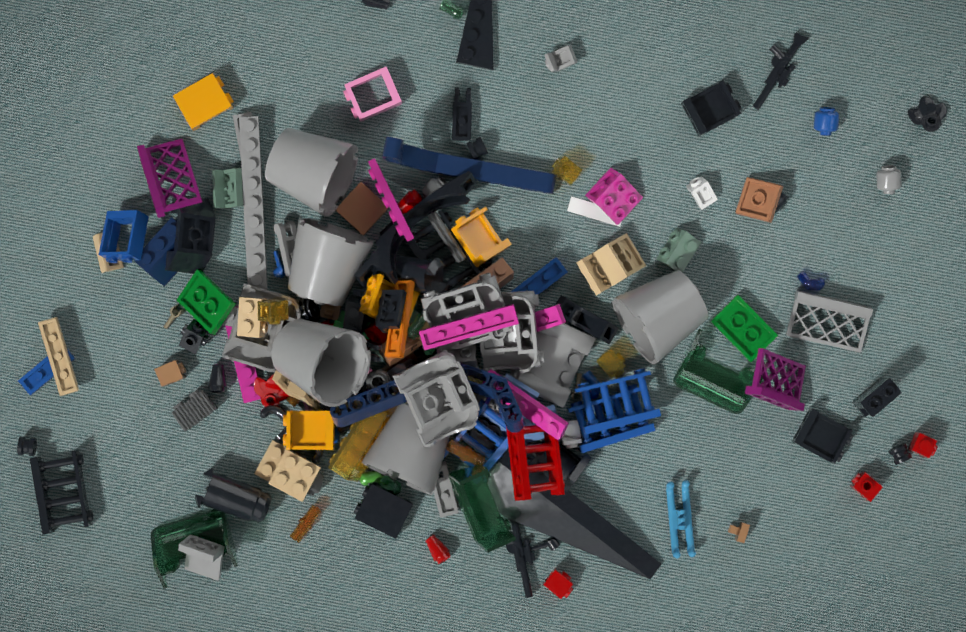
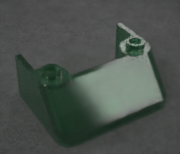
(712, 380)
(479, 508)
(166, 538)

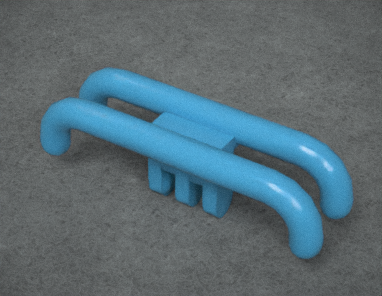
(680, 519)

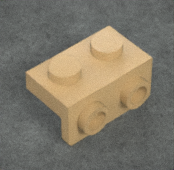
(248, 318)

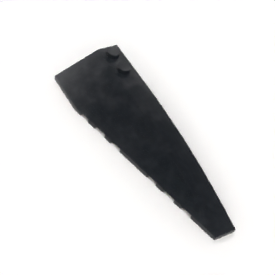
(567, 520)

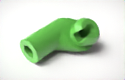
(371, 476)

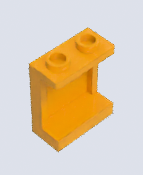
(203, 101)
(479, 237)
(370, 300)
(309, 430)

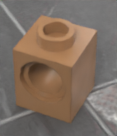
(170, 373)

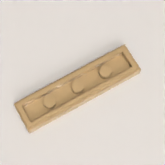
(58, 356)

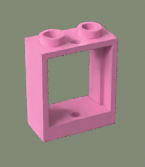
(396, 101)

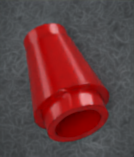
(409, 201)
(437, 549)

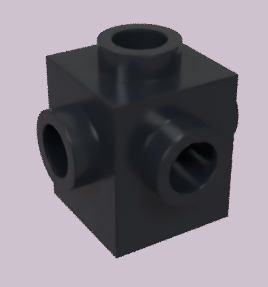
(193, 336)

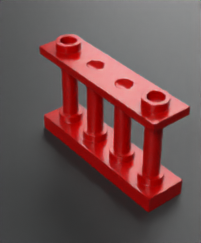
(520, 469)

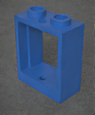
(111, 233)

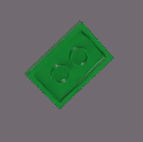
(206, 302)
(744, 328)

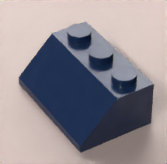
(155, 252)

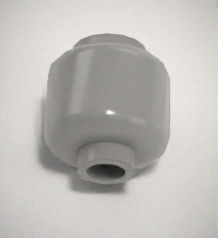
(888, 179)

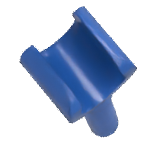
(279, 271)

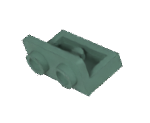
(227, 188)
(678, 250)

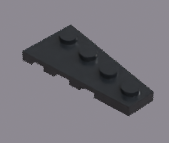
(477, 36)

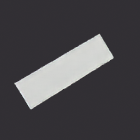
(589, 210)

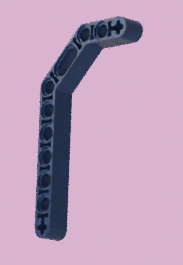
(400, 153)
(343, 418)

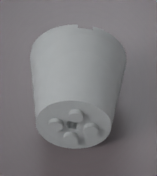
(312, 168)
(326, 261)
(660, 314)
(322, 360)
(402, 454)

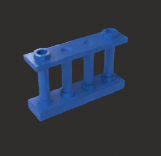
(611, 420)
(607, 437)
(491, 456)

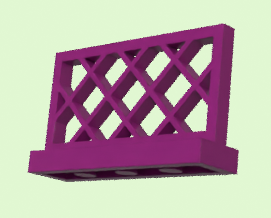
(154, 183)
(775, 394)

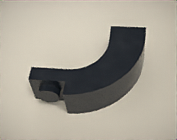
(587, 321)

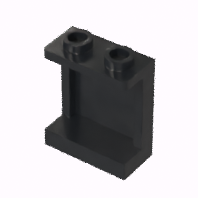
(711, 108)
(877, 397)
(822, 436)
(571, 464)
(382, 510)

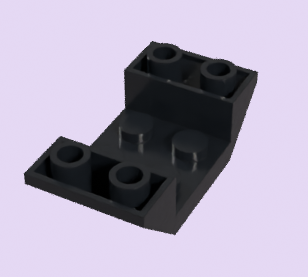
(192, 238)

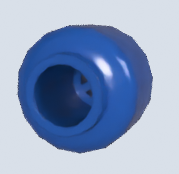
(826, 120)

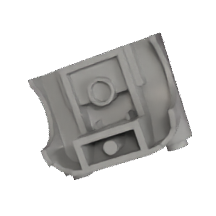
(462, 303)
(519, 348)
(254, 350)
(563, 352)
(438, 397)

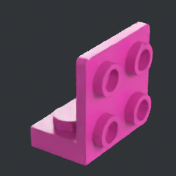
(614, 195)

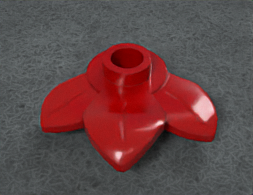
(269, 389)

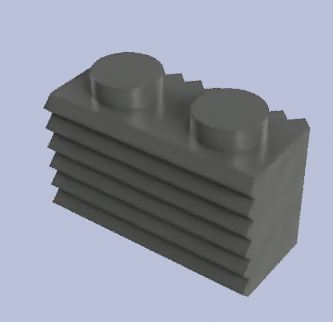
(194, 410)

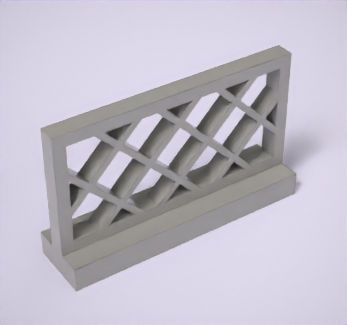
(831, 304)

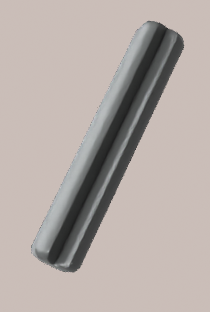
(446, 237)

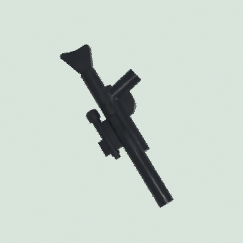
(779, 73)
(521, 556)

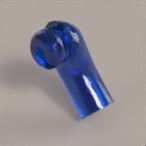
(811, 284)

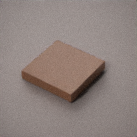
(759, 199)
(362, 208)

